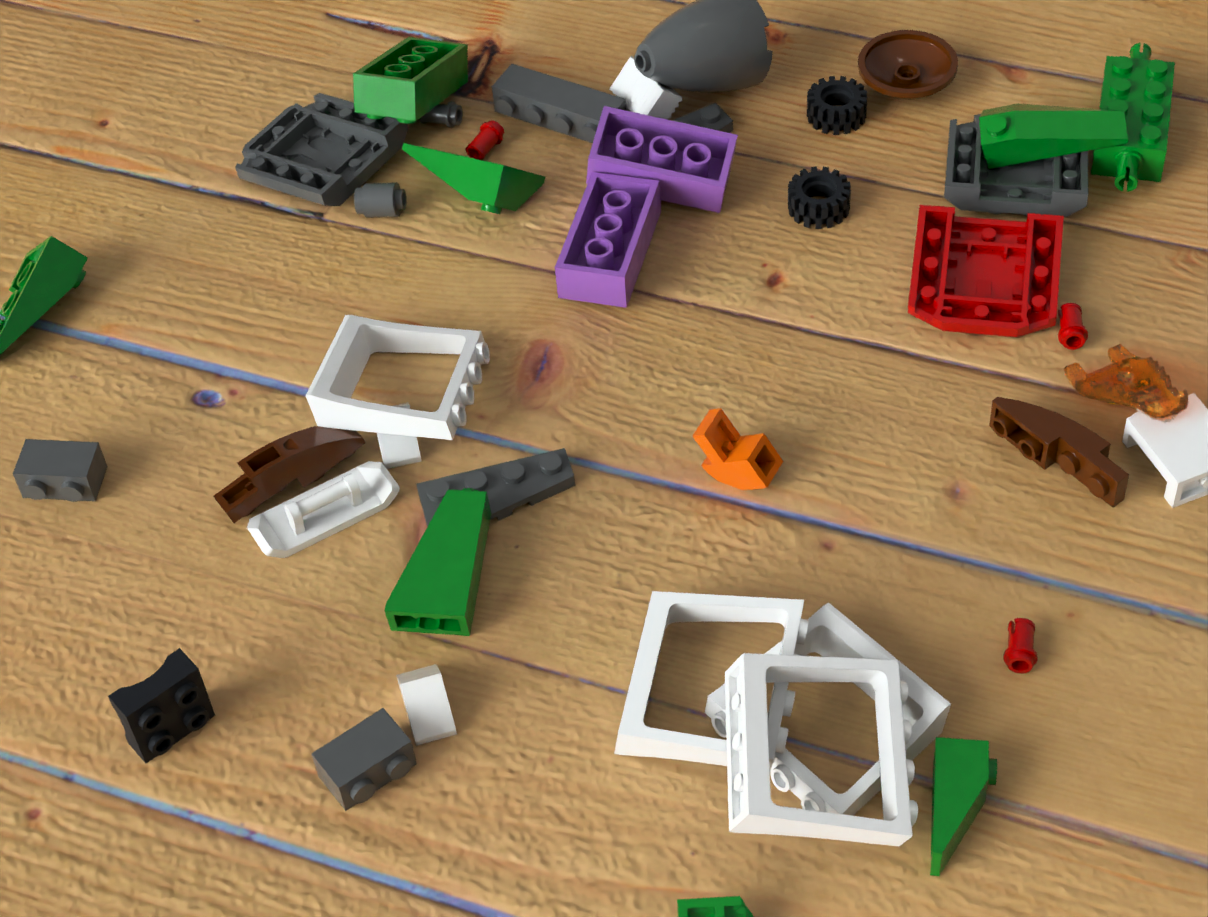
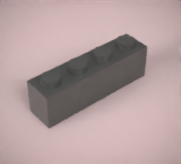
(551, 102)

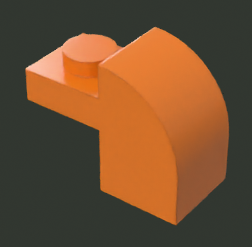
(734, 459)

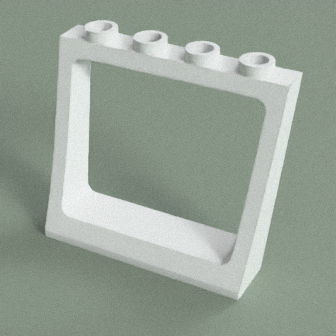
(348, 355)
(670, 607)
(837, 636)
(748, 749)

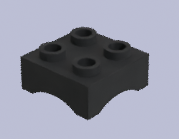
(163, 706)

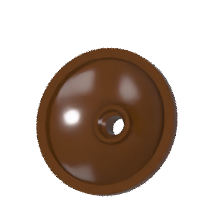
(907, 64)

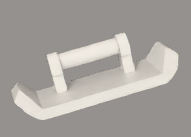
(324, 510)

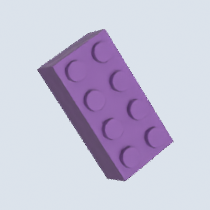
(684, 157)
(608, 239)

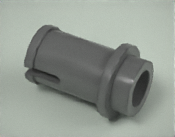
(444, 114)

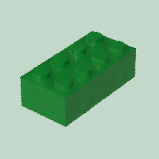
(410, 79)

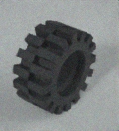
(836, 92)
(819, 211)

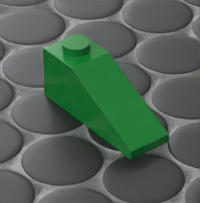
(958, 793)

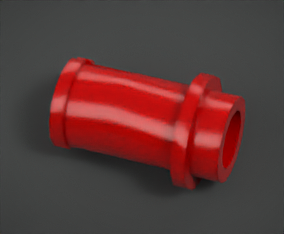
(489, 135)
(1072, 332)
(1020, 653)

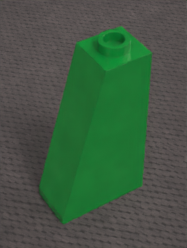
(445, 570)

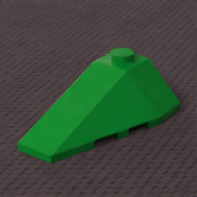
(1040, 132)
(479, 180)
(39, 283)

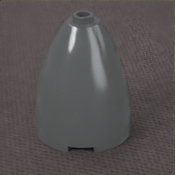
(708, 47)

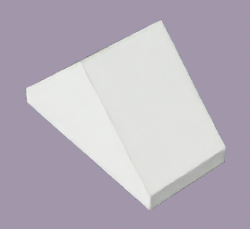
(398, 449)
(426, 704)

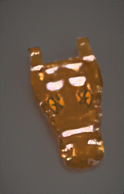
(1131, 383)

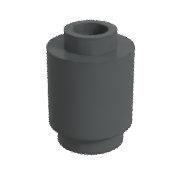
(380, 200)

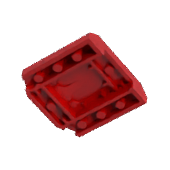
(986, 272)

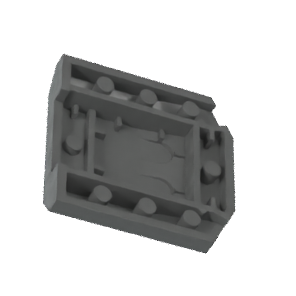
(320, 150)
(1037, 186)

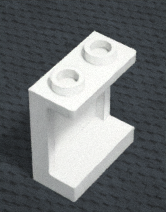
(1175, 449)

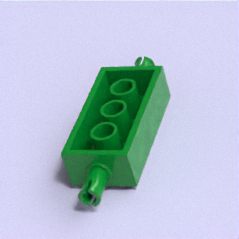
(1145, 94)

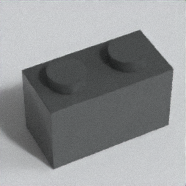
(60, 470)
(364, 759)

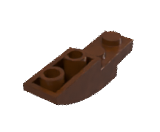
(1055, 438)
(271, 468)

